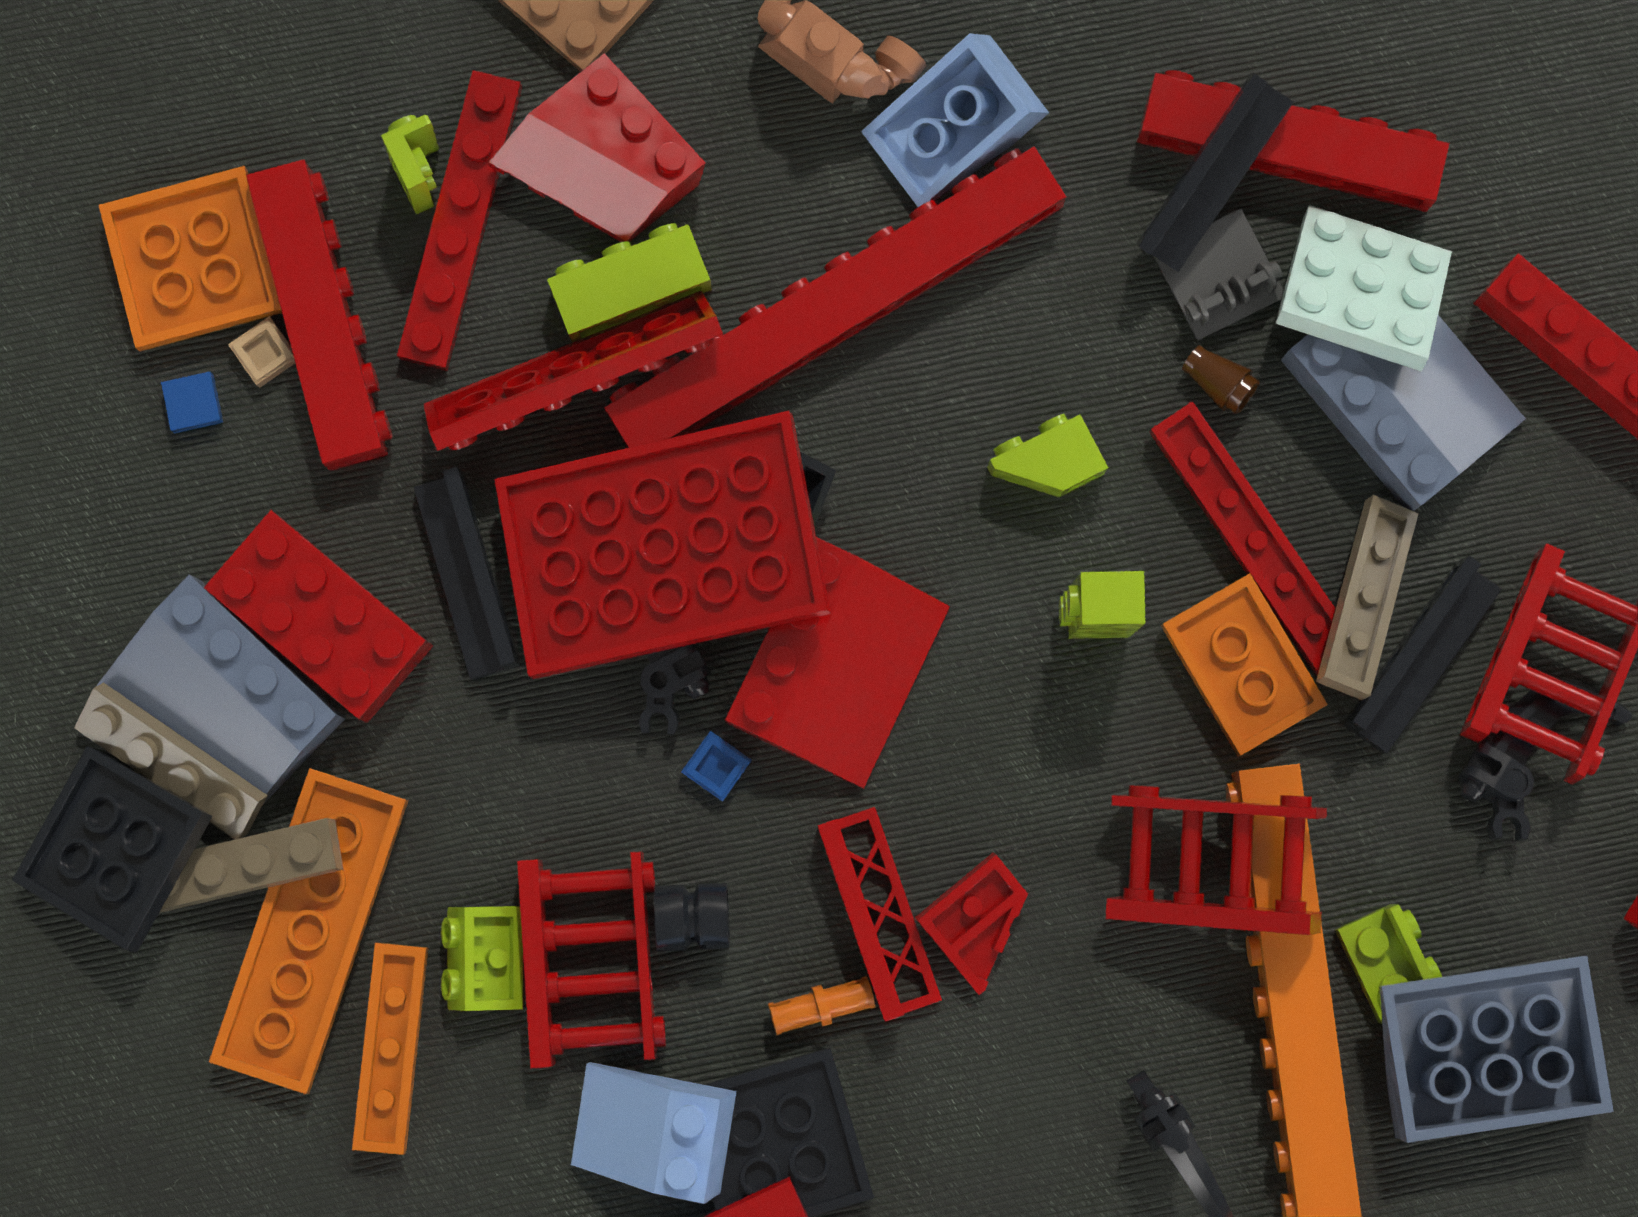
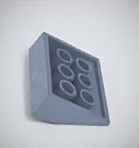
(1406, 422)
(223, 688)
(1493, 1050)

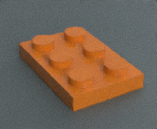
(1244, 665)

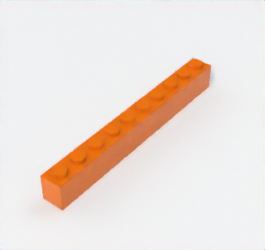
(1298, 1021)

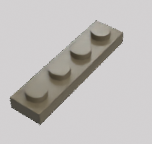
(1367, 597)
(170, 760)
(257, 863)

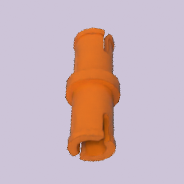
(821, 1005)

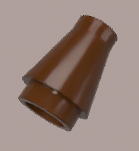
(1222, 379)

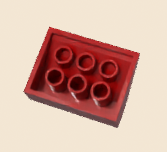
(840, 678)

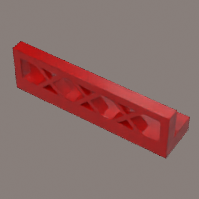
(861, 920)

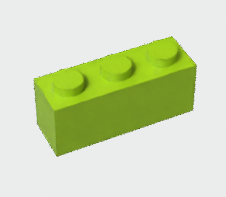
(629, 281)
(1104, 605)

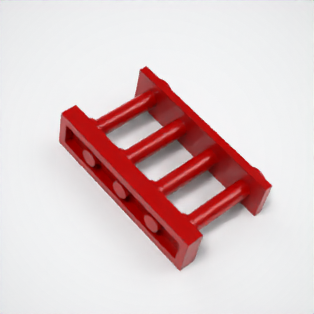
(1509, 669)
(1238, 907)
(547, 987)

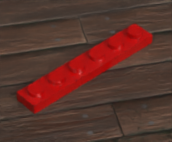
(459, 221)
(1248, 529)

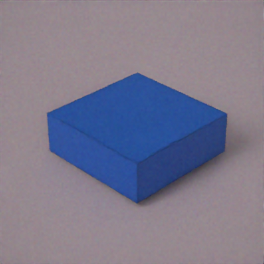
(192, 402)
(716, 766)

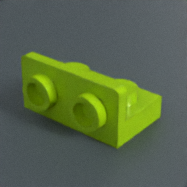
(407, 146)
(1385, 951)
(483, 958)

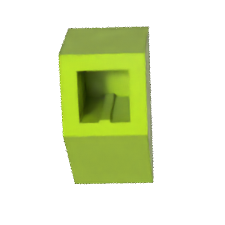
(1053, 461)

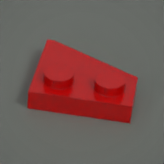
(975, 919)

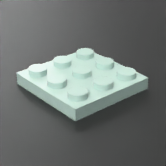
(1364, 288)

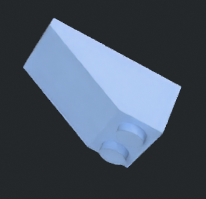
(954, 119)
(654, 1132)

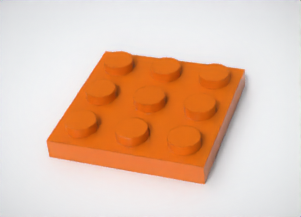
(190, 259)

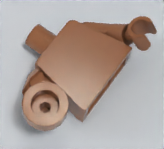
(831, 56)

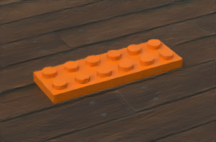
(308, 940)

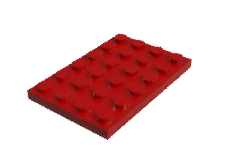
(661, 545)

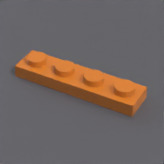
(390, 1048)

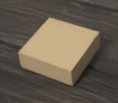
(263, 351)

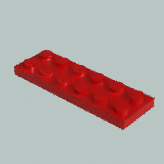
(579, 366)

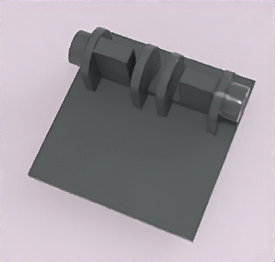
(1224, 277)

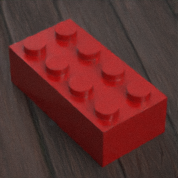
(318, 617)

